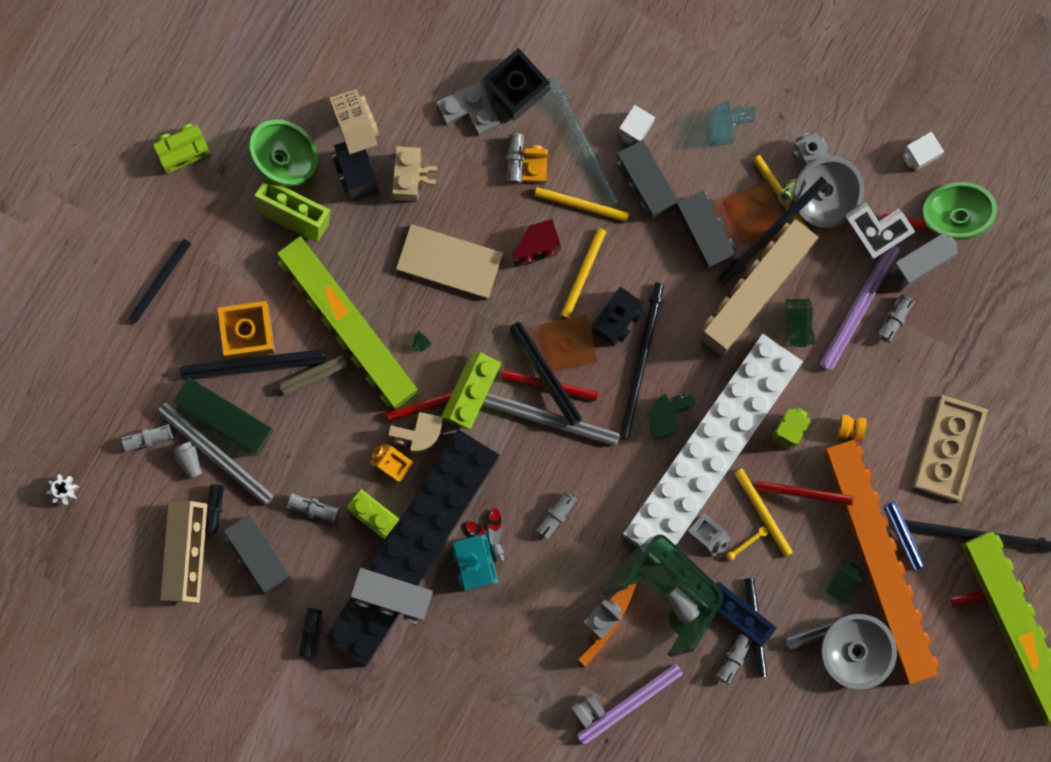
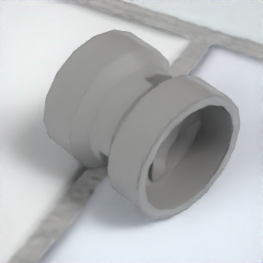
(588, 710)

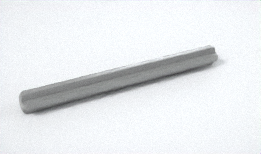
(550, 419)
(215, 454)

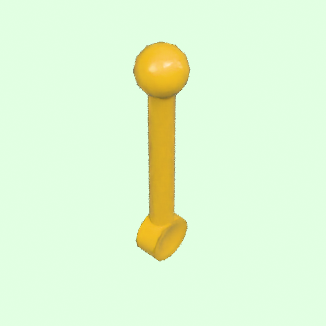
(762, 532)

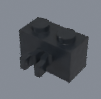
(617, 317)

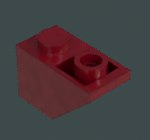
(538, 241)

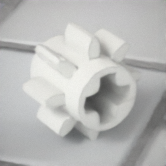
(65, 483)

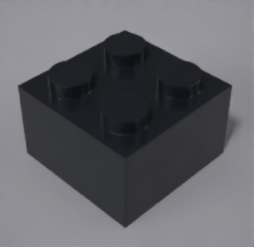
(516, 84)
(358, 175)

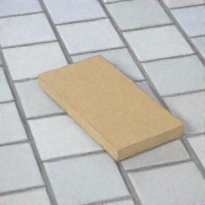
(449, 261)
(950, 448)

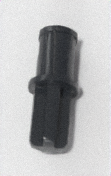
(214, 508)
(310, 633)

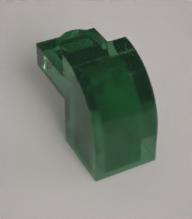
(799, 322)
(661, 415)

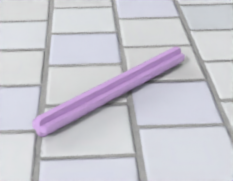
(859, 308)

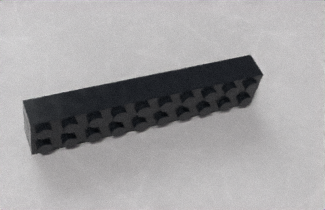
(417, 540)

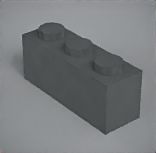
(646, 180)
(706, 230)
(256, 555)

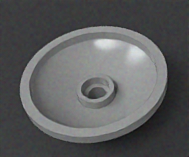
(840, 197)
(876, 655)

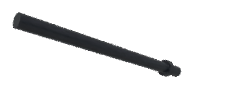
(655, 301)
(1039, 544)

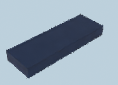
(745, 617)

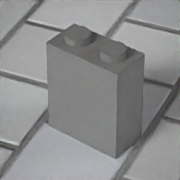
(923, 261)

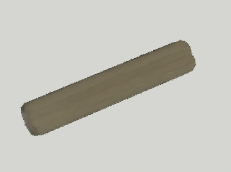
(313, 375)

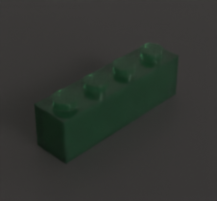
(223, 416)

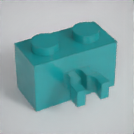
(474, 563)

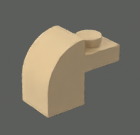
(423, 438)

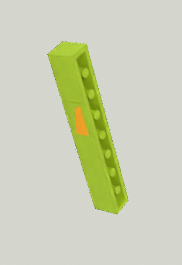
(347, 322)
(1013, 616)

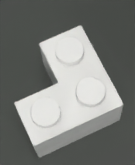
(882, 234)

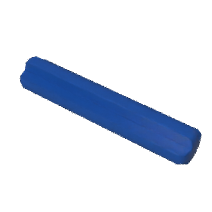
(903, 536)

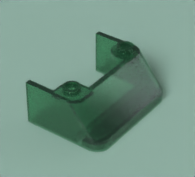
(663, 568)

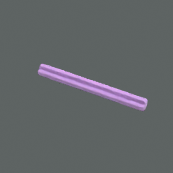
(629, 704)

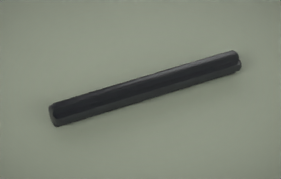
(545, 374)

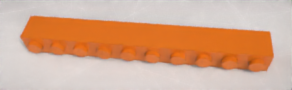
(880, 562)

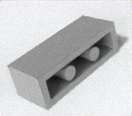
(391, 595)

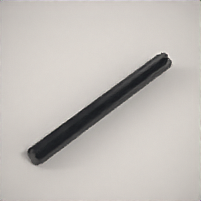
(253, 364)

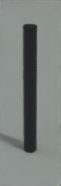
(160, 280)
(759, 651)

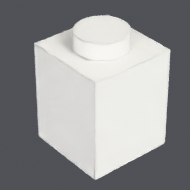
(635, 126)
(922, 152)

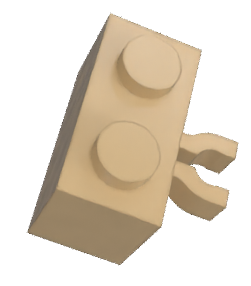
(408, 173)

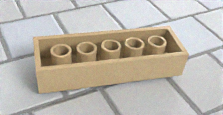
(762, 282)

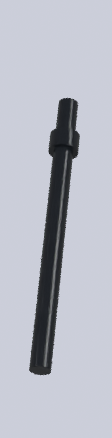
(738, 264)

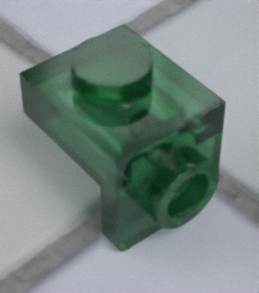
(845, 581)

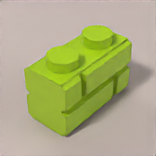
(181, 148)
(791, 428)
(373, 514)

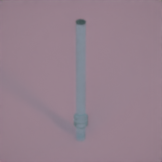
(561, 100)

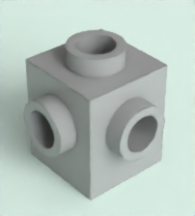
(809, 149)

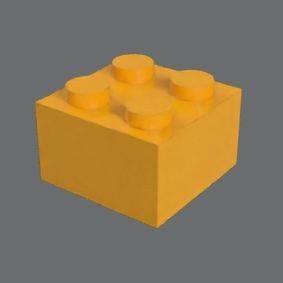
(246, 330)

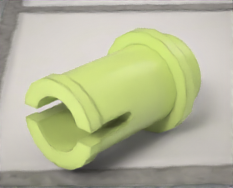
(786, 194)

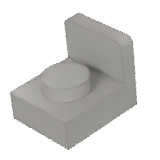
(710, 535)
(603, 618)

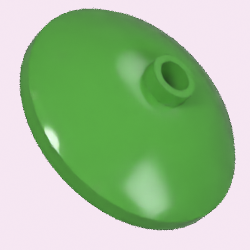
(287, 144)
(960, 210)

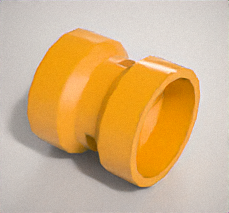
(848, 424)

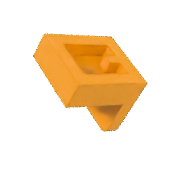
(535, 164)
(391, 462)

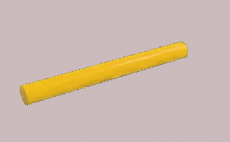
(774, 184)
(581, 204)
(583, 273)
(763, 512)

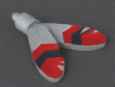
(493, 533)

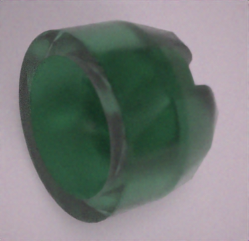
(420, 342)

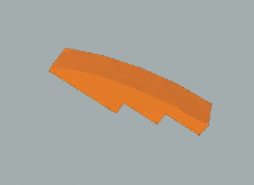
(622, 599)

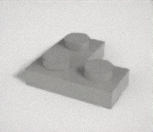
(470, 102)

